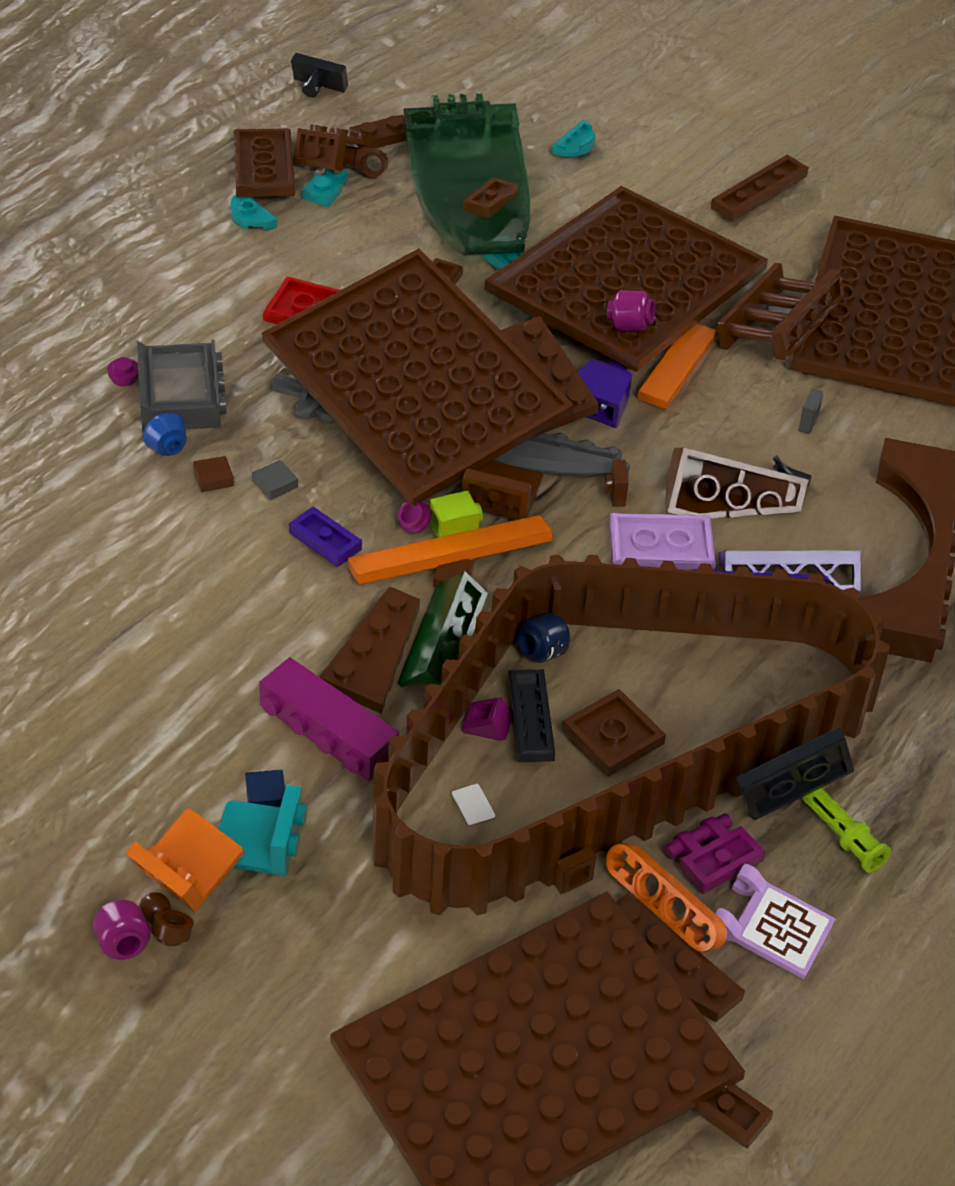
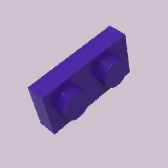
(325, 536)

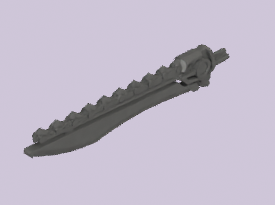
(540, 453)

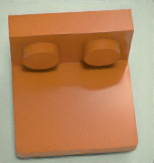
(188, 858)

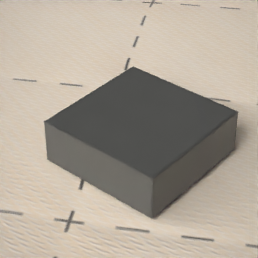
(811, 411)
(275, 479)

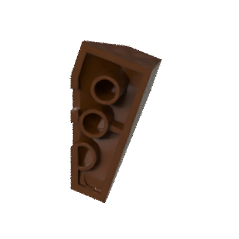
(728, 488)

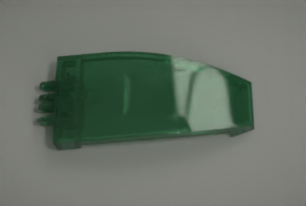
(453, 154)

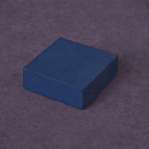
(265, 787)

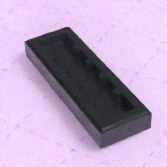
(531, 716)

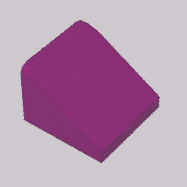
(488, 719)

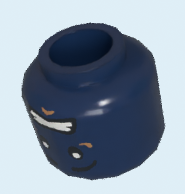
(543, 637)

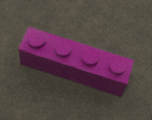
(326, 717)

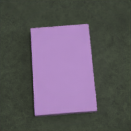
(661, 537)

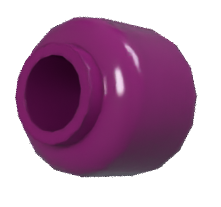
(631, 310)
(121, 929)

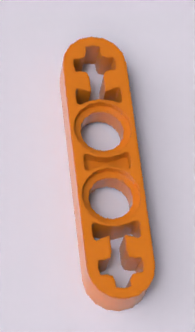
(668, 891)

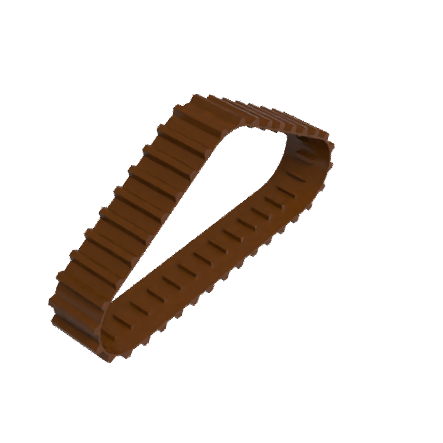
(624, 599)

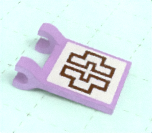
(776, 924)

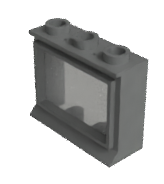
(182, 382)

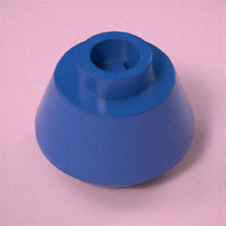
(165, 434)

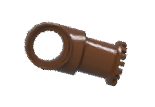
(358, 157)

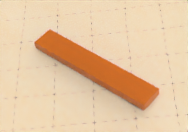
(449, 548)

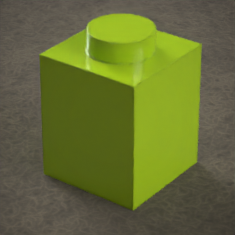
(454, 514)

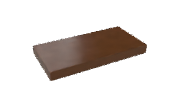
(263, 162)

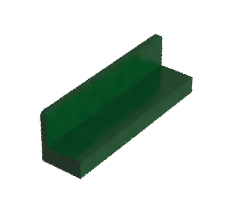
(446, 620)

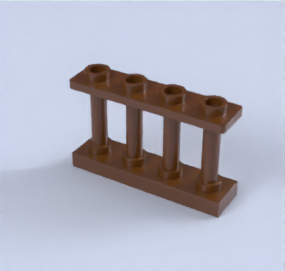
(792, 327)

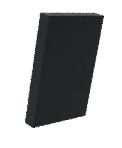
(796, 773)

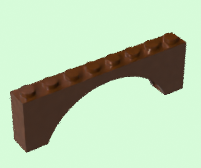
(915, 609)

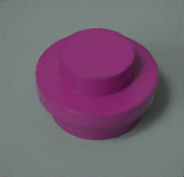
(123, 371)
(414, 518)

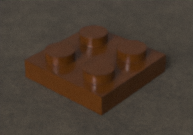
(613, 732)

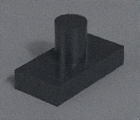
(318, 74)

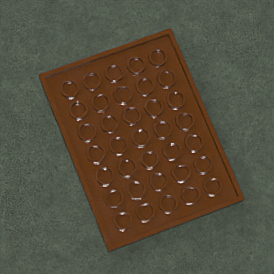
(630, 247)
(894, 315)
(417, 375)
(537, 1055)

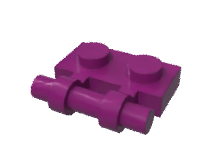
(719, 859)

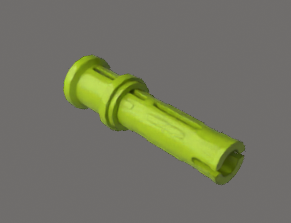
(853, 834)

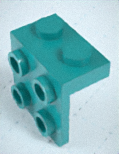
(266, 831)

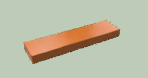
(677, 366)

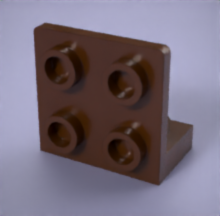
(325, 149)
(503, 489)

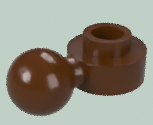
(168, 925)

